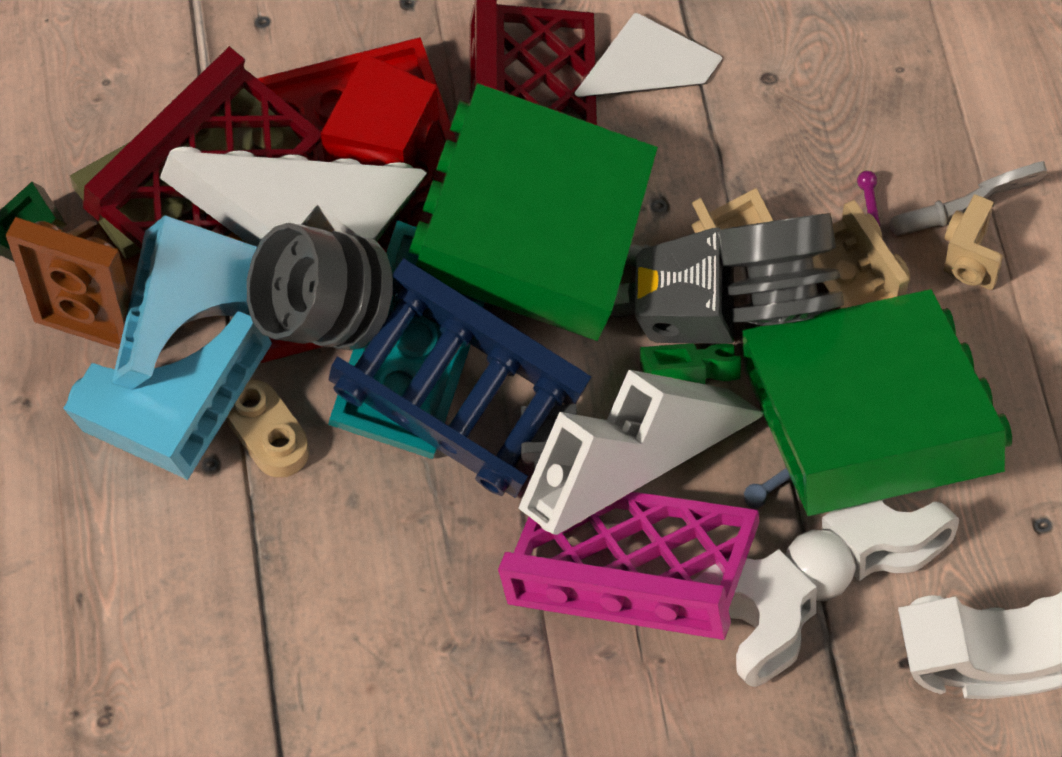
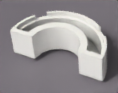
(984, 650)

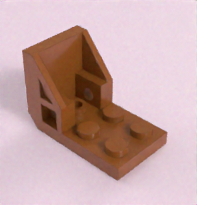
(74, 278)

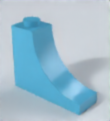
(178, 279)
(176, 409)

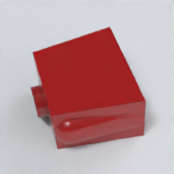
(381, 116)

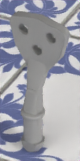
(942, 212)

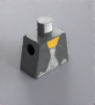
(681, 291)

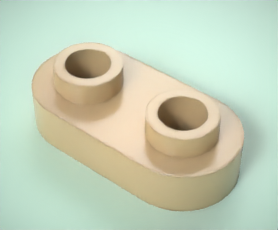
(264, 423)

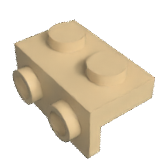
(864, 261)

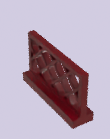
(488, 60)
(177, 126)

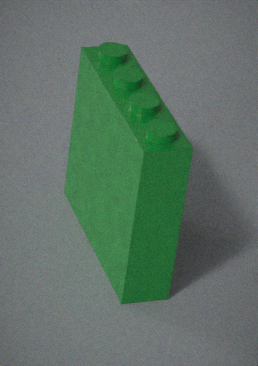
(534, 211)
(875, 402)

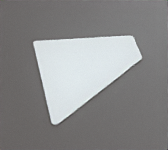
(648, 58)

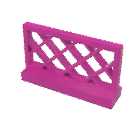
(617, 589)

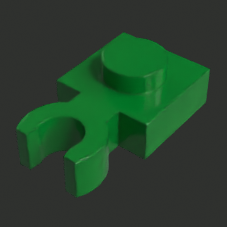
(690, 364)

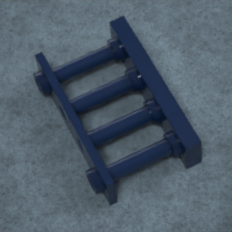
(461, 324)

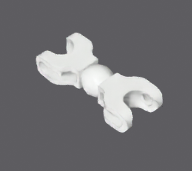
(819, 565)

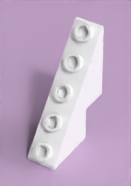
(262, 192)
(647, 433)

